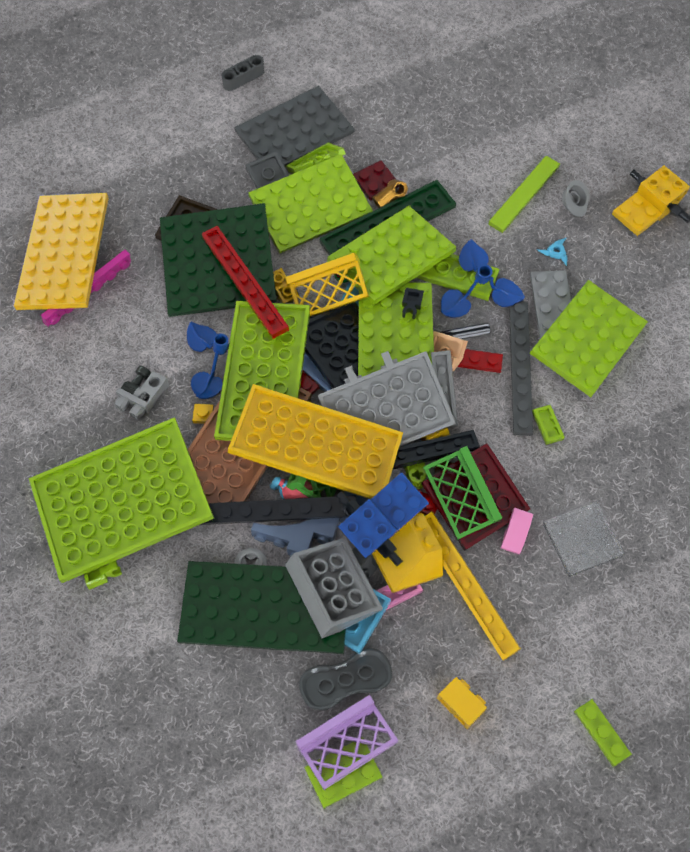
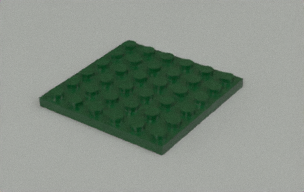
(192, 272)

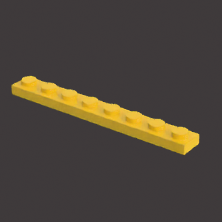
(473, 593)

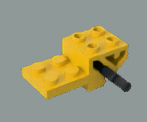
(653, 200)

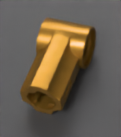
(388, 194)

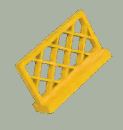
(327, 270)

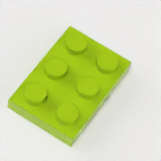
(349, 784)

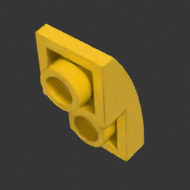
(282, 288)

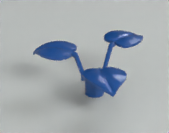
(475, 258)
(199, 338)

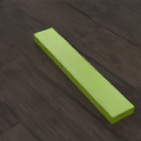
(524, 194)

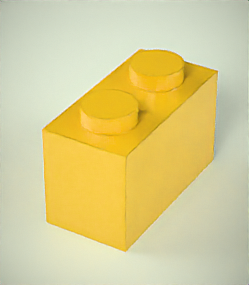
(462, 702)

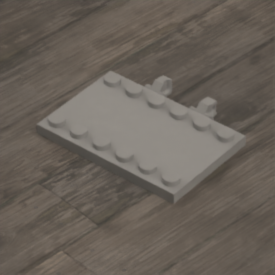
(397, 396)

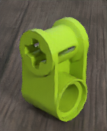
(416, 471)

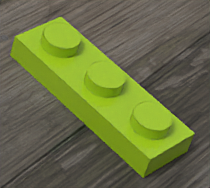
(602, 732)

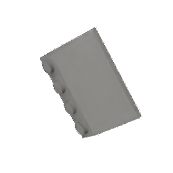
(332, 586)

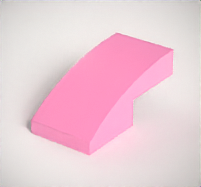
(517, 531)

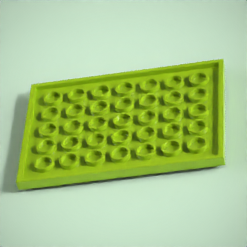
(119, 499)

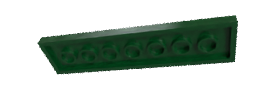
(427, 201)

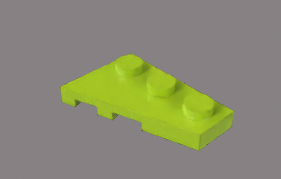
(314, 157)

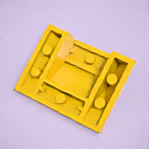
(419, 553)

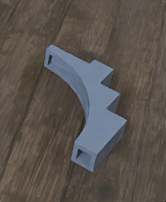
(301, 535)

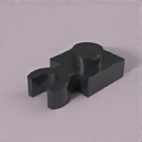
(412, 301)

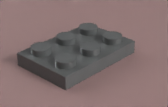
(266, 170)

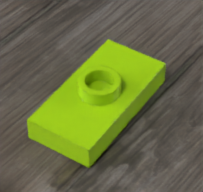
(548, 424)

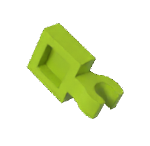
(99, 576)

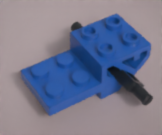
(381, 517)

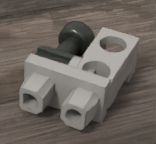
(141, 398)

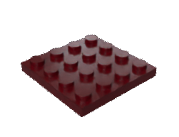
(499, 485)

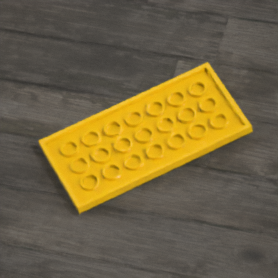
(62, 252)
(315, 442)

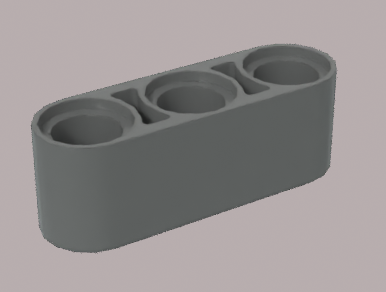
(243, 72)

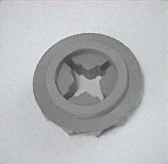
(251, 554)

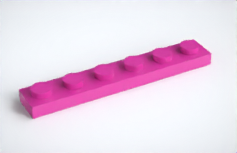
(107, 272)

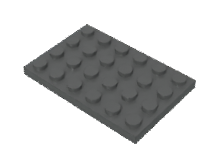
(295, 127)

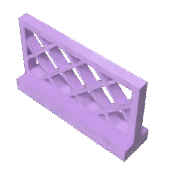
(333, 728)

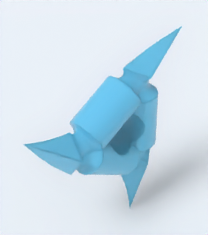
(557, 255)

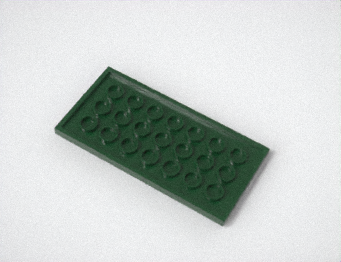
(249, 610)

